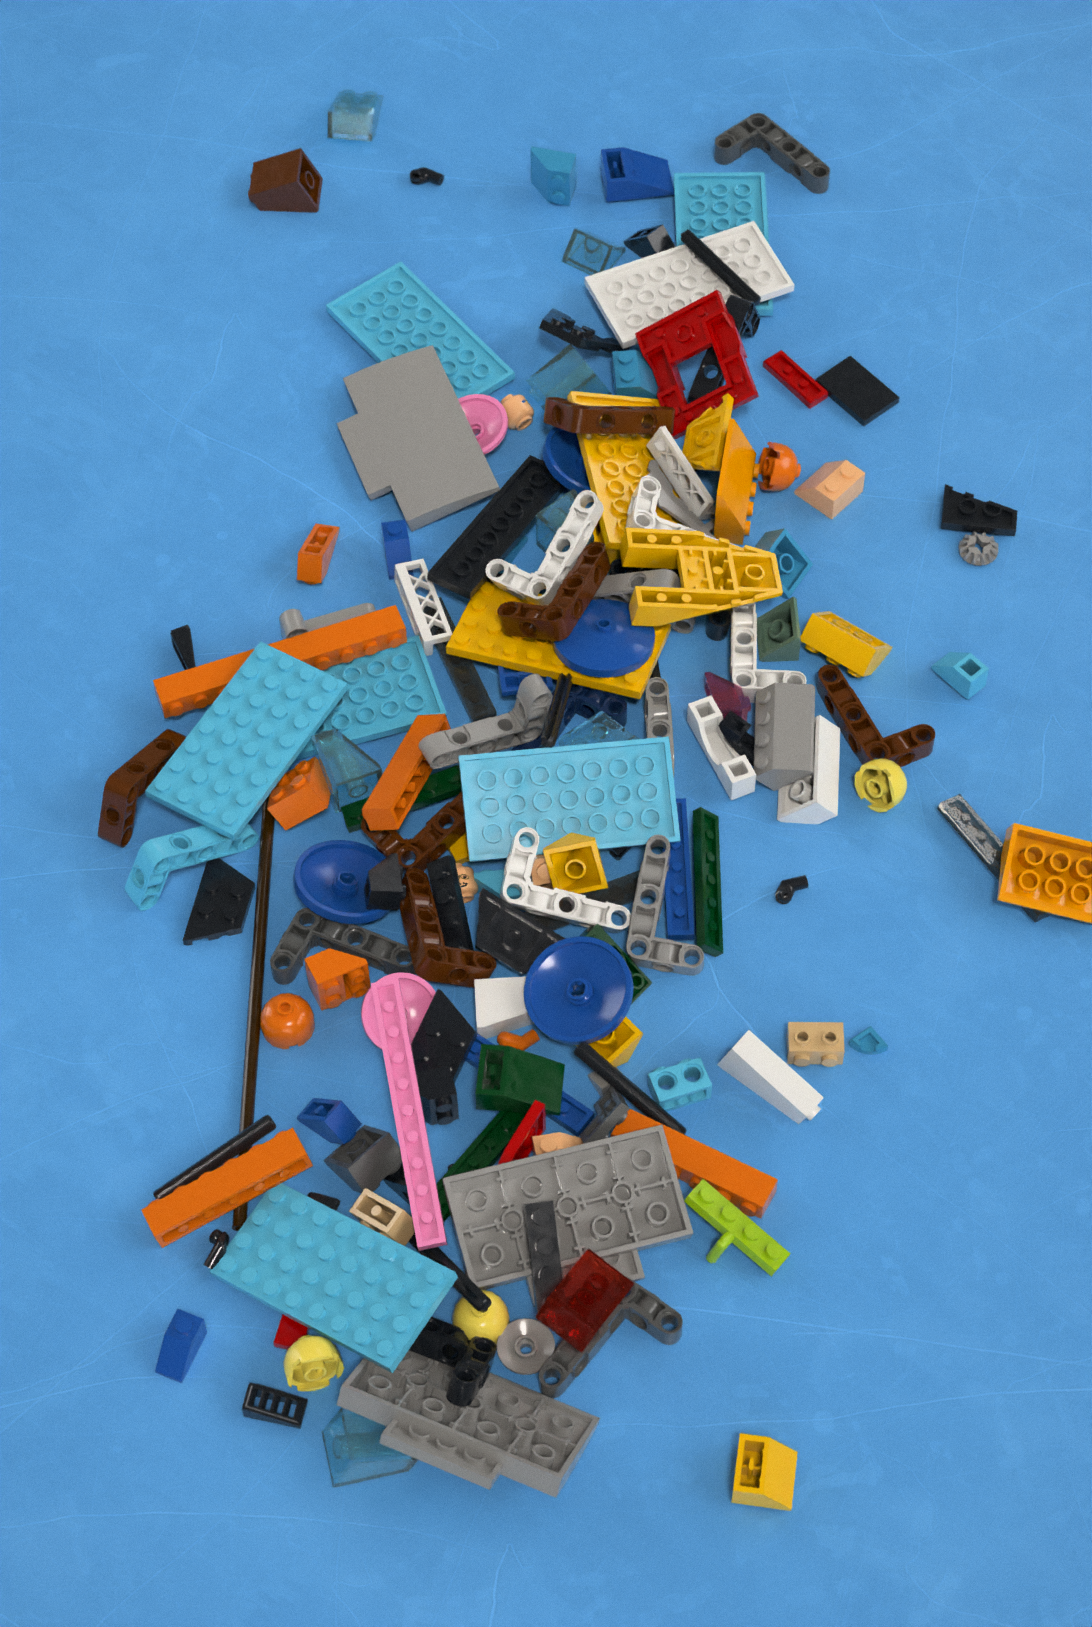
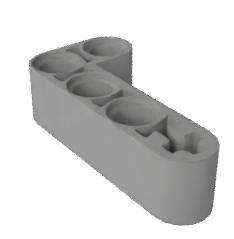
(293, 623)

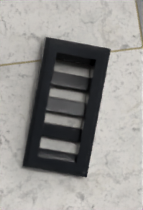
(183, 646)
(265, 1393)

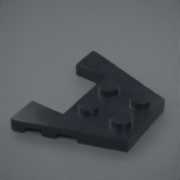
(584, 338)

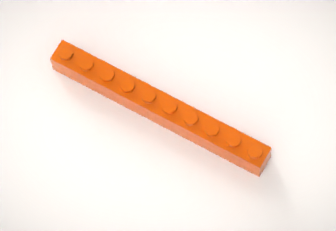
(318, 648)

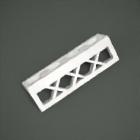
(681, 474)
(413, 608)

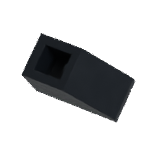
(384, 885)

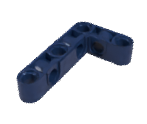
(586, 703)

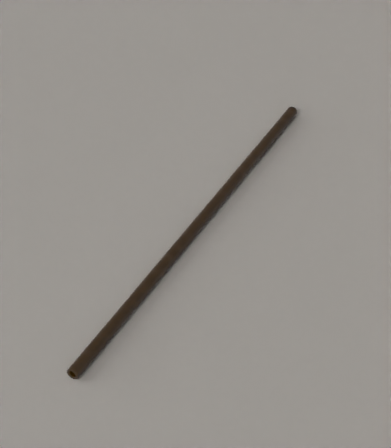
(256, 988)

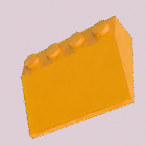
(735, 487)
(1046, 872)

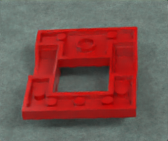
(686, 335)

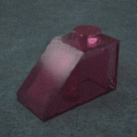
(726, 695)

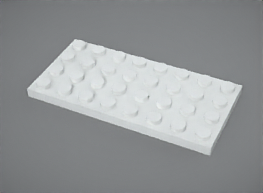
(665, 282)

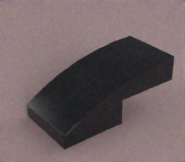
(735, 732)

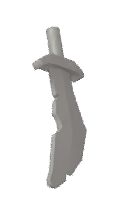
(676, 506)

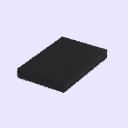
(857, 390)

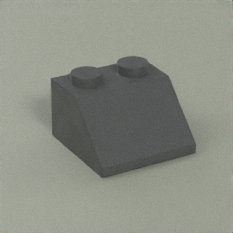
(366, 1159)

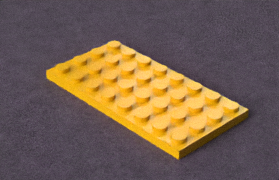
(616, 465)
(482, 639)

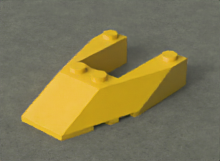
(710, 571)

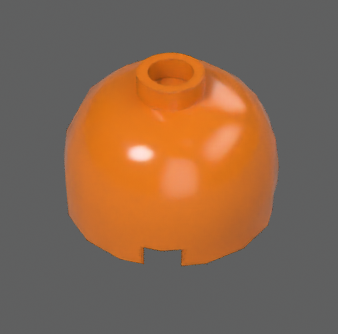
(778, 467)
(287, 1021)

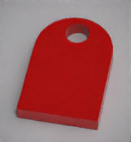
(521, 1142)

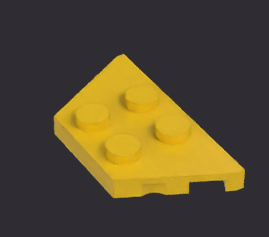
(707, 437)

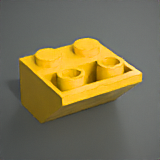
(764, 1473)

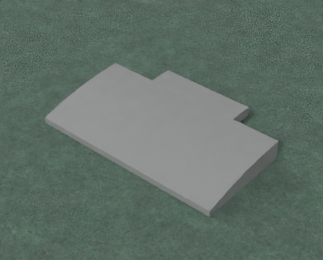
(414, 438)
(605, 1197)
(499, 1433)

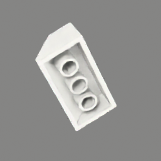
(816, 795)

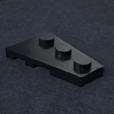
(969, 514)

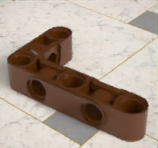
(615, 419)
(573, 596)
(861, 732)
(130, 783)
(428, 843)
(425, 939)

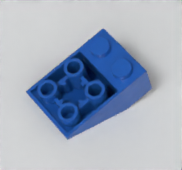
(634, 175)

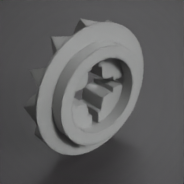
(972, 554)

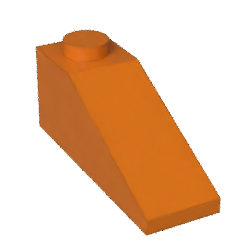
(316, 553)

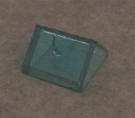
(591, 252)

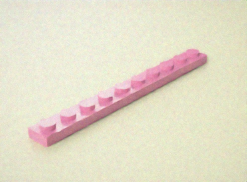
(408, 1115)

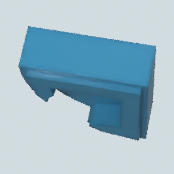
(868, 1042)

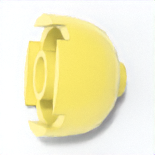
(881, 784)
(486, 1324)
(312, 1363)

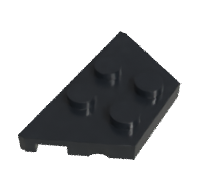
(219, 903)
(510, 934)
(442, 1037)

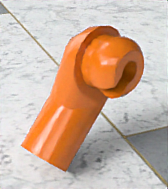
(516, 1041)

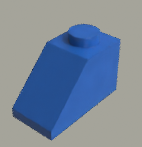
(396, 545)
(330, 1120)
(180, 1345)

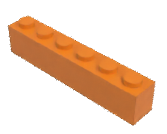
(402, 777)
(695, 1161)
(226, 1187)

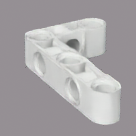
(643, 506)
(556, 564)
(744, 656)
(546, 901)

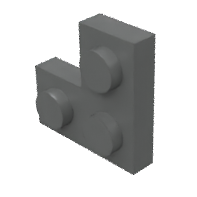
(611, 1111)

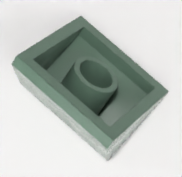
(779, 633)

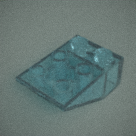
(354, 115)

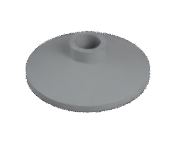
(523, 1334)

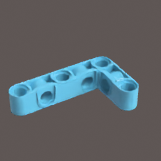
(178, 851)

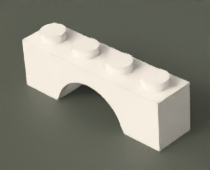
(731, 768)

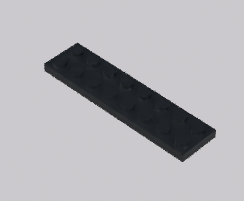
(496, 528)

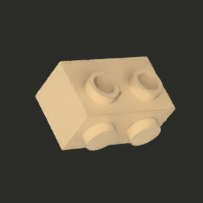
(815, 1043)
(383, 1217)

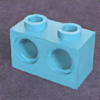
(682, 1091)

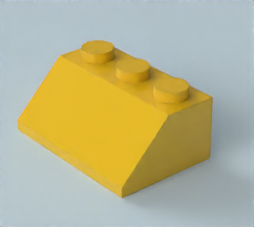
(844, 643)

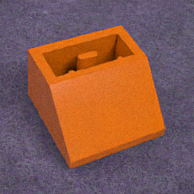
(299, 794)
(336, 977)

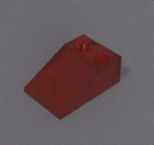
(584, 1300)

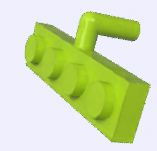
(735, 1229)

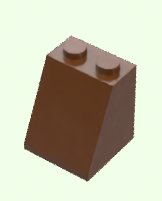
(286, 183)

